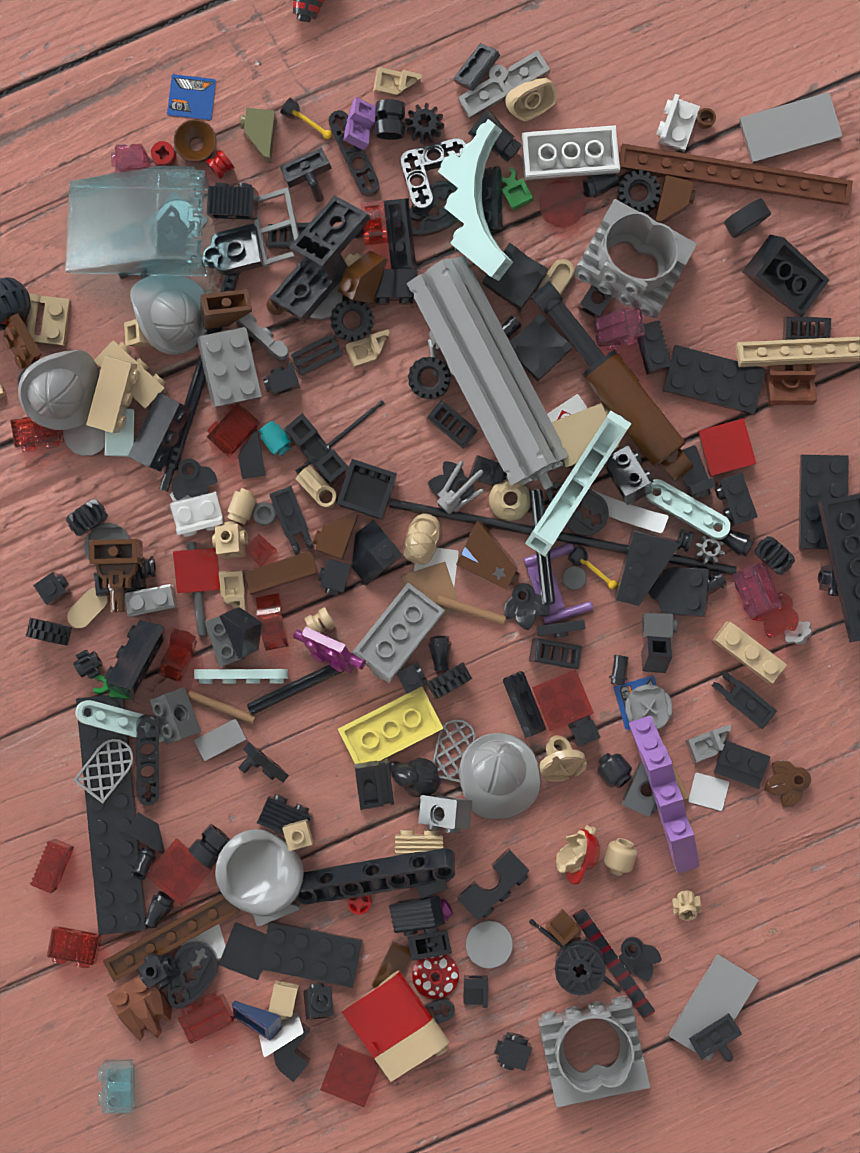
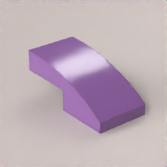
(359, 123)

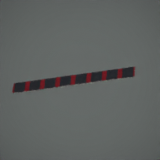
(614, 964)

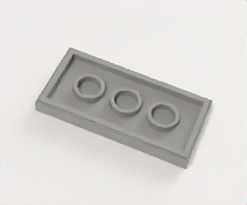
(790, 127)
(398, 632)
(719, 992)

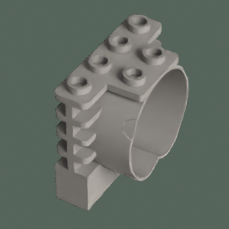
(646, 236)
(623, 1076)

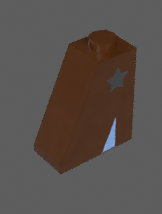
(488, 558)

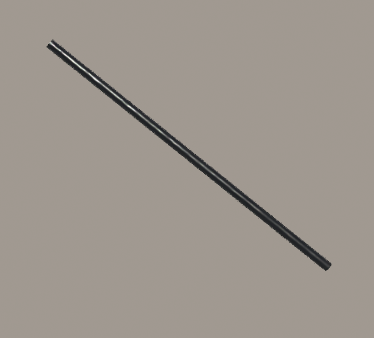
(564, 537)

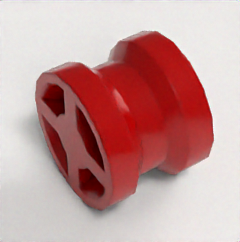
(167, 157)
(220, 164)
(358, 905)

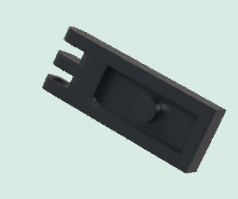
(492, 197)
(524, 704)

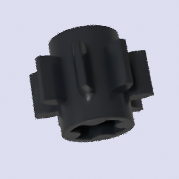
(88, 664)

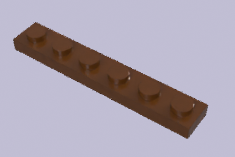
(170, 936)

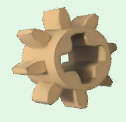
(687, 905)

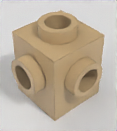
(230, 540)

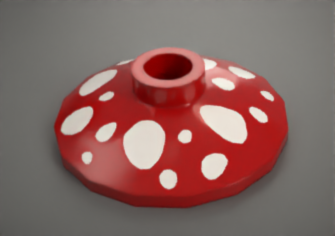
(445, 967)

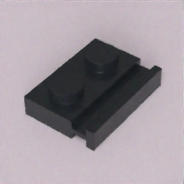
(741, 764)
(373, 784)

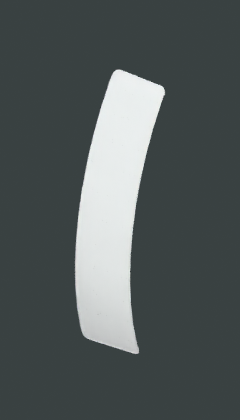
(635, 515)

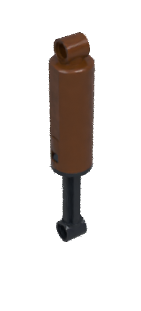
(620, 390)

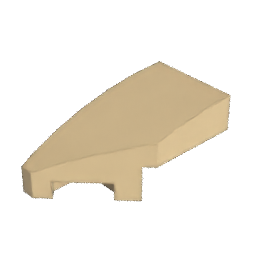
(394, 82)
(367, 349)
(233, 588)

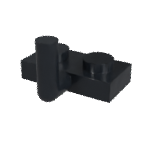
(305, 169)
(258, 758)
(716, 1037)

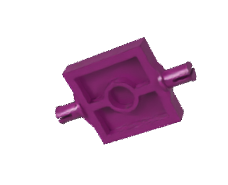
(329, 650)

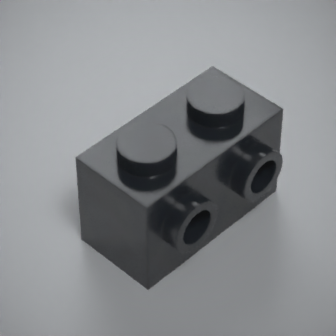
(628, 475)
(735, 499)

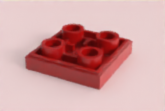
(727, 447)

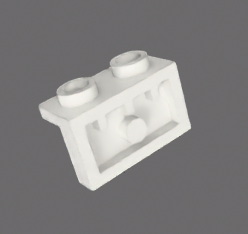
(678, 124)
(197, 514)

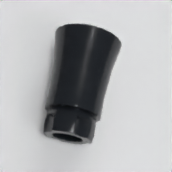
(505, 144)

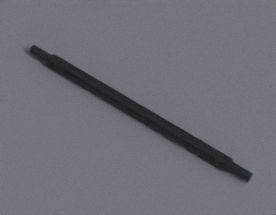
(192, 399)

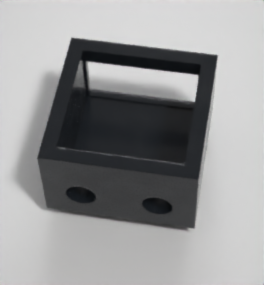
(367, 489)

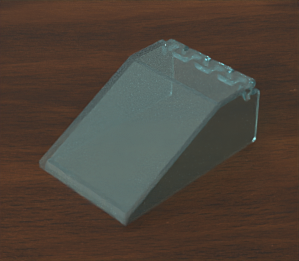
(137, 222)

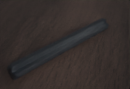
(544, 562)
(292, 689)

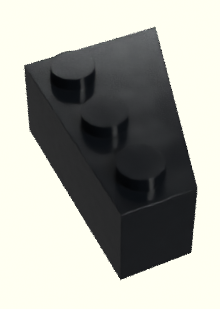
(642, 565)

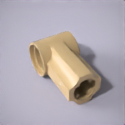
(316, 486)

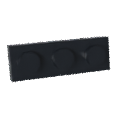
(400, 234)

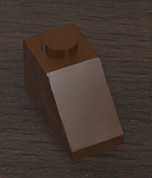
(674, 198)
(363, 277)
(224, 308)
(336, 536)

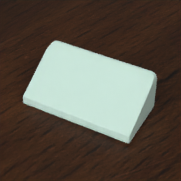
(121, 443)

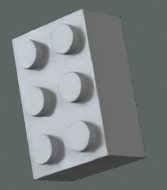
(229, 367)

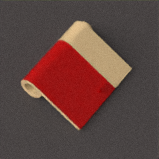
(396, 1026)

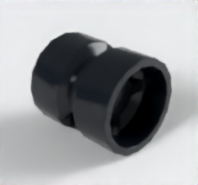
(389, 122)
(209, 847)

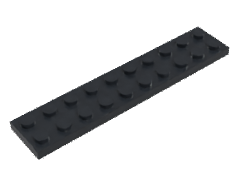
(113, 852)

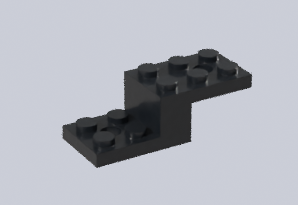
(319, 258)

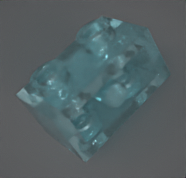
(117, 1089)

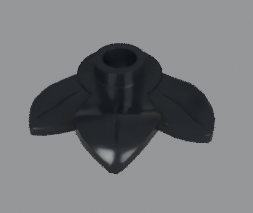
(437, 483)
(194, 484)
(526, 609)
(642, 960)

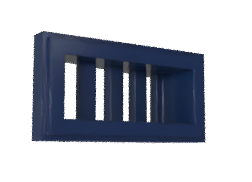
(259, 1020)

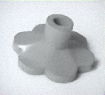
(800, 635)

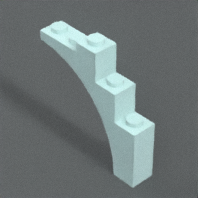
(466, 203)
(578, 483)

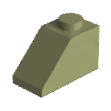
(260, 130)

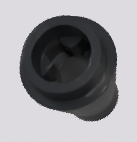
(598, 184)
(738, 542)
(440, 651)
(159, 908)

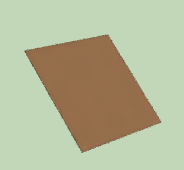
(433, 582)

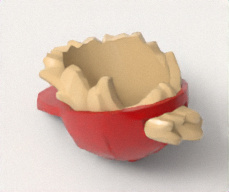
(579, 854)

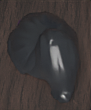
(416, 776)

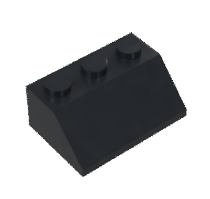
(135, 658)

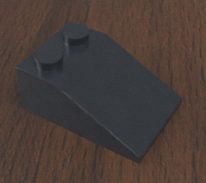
(786, 274)

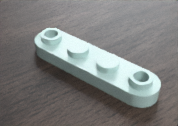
(688, 510)
(230, 675)
(112, 718)

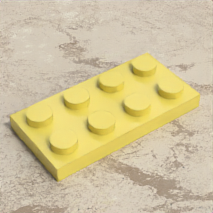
(391, 727)

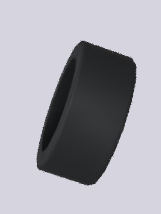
(747, 218)

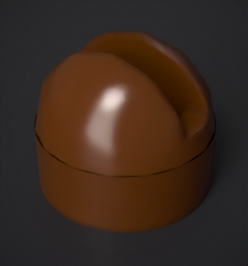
(705, 114)
(272, 309)

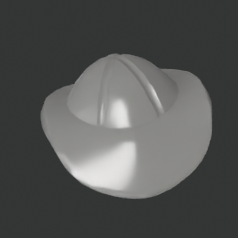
(169, 312)
(59, 389)
(499, 776)
(259, 872)

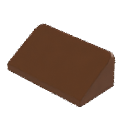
(394, 960)

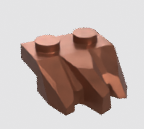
(791, 384)
(140, 1007)

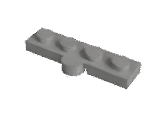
(501, 82)

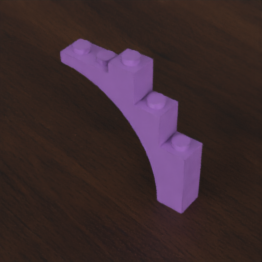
(666, 794)

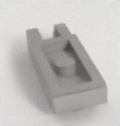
(263, 337)

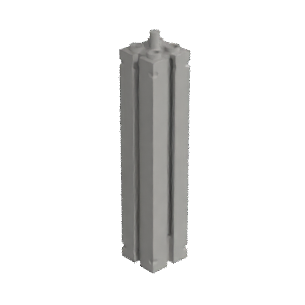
(488, 371)

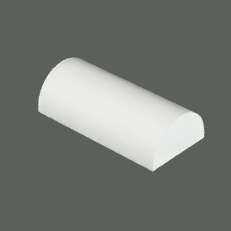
(570, 152)

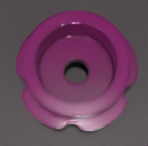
(446, 908)

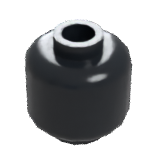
(614, 770)

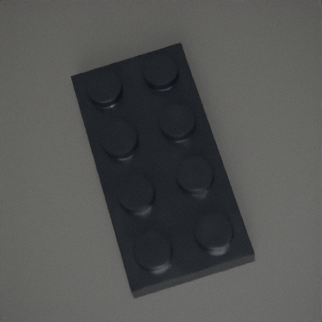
(714, 380)
(820, 480)
(311, 954)

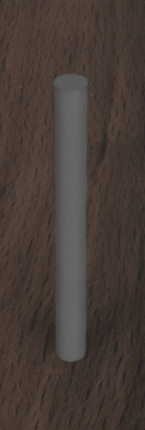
(198, 603)

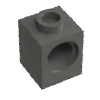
(658, 625)

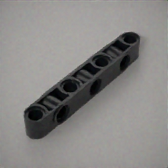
(377, 876)

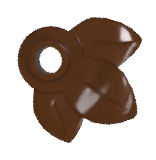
(784, 784)

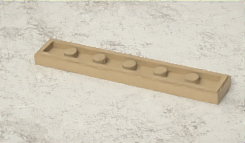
(798, 351)

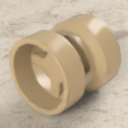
(314, 623)

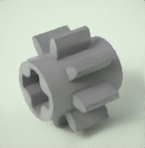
(710, 543)

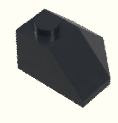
(373, 552)

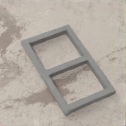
(291, 222)

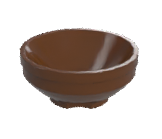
(191, 130)

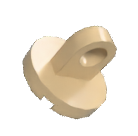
(561, 764)

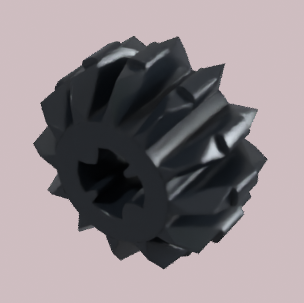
(415, 127)
(86, 517)
(774, 555)

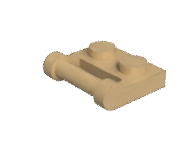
(54, 319)

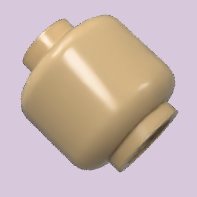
(620, 856)

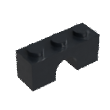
(315, 449)
(480, 900)

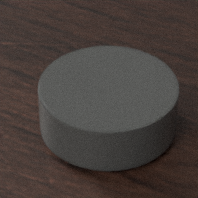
(264, 513)
(574, 578)

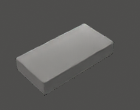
(220, 739)

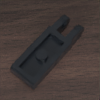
(290, 516)
(746, 701)

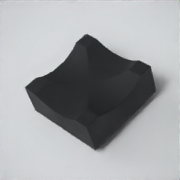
(519, 279)
(540, 347)

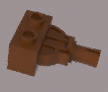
(116, 565)

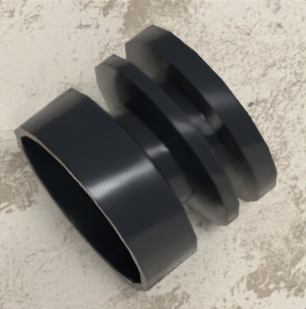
(573, 954)

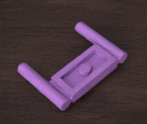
(557, 610)

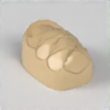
(531, 98)
(422, 539)

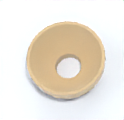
(504, 511)

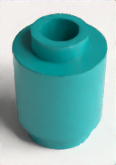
(275, 438)

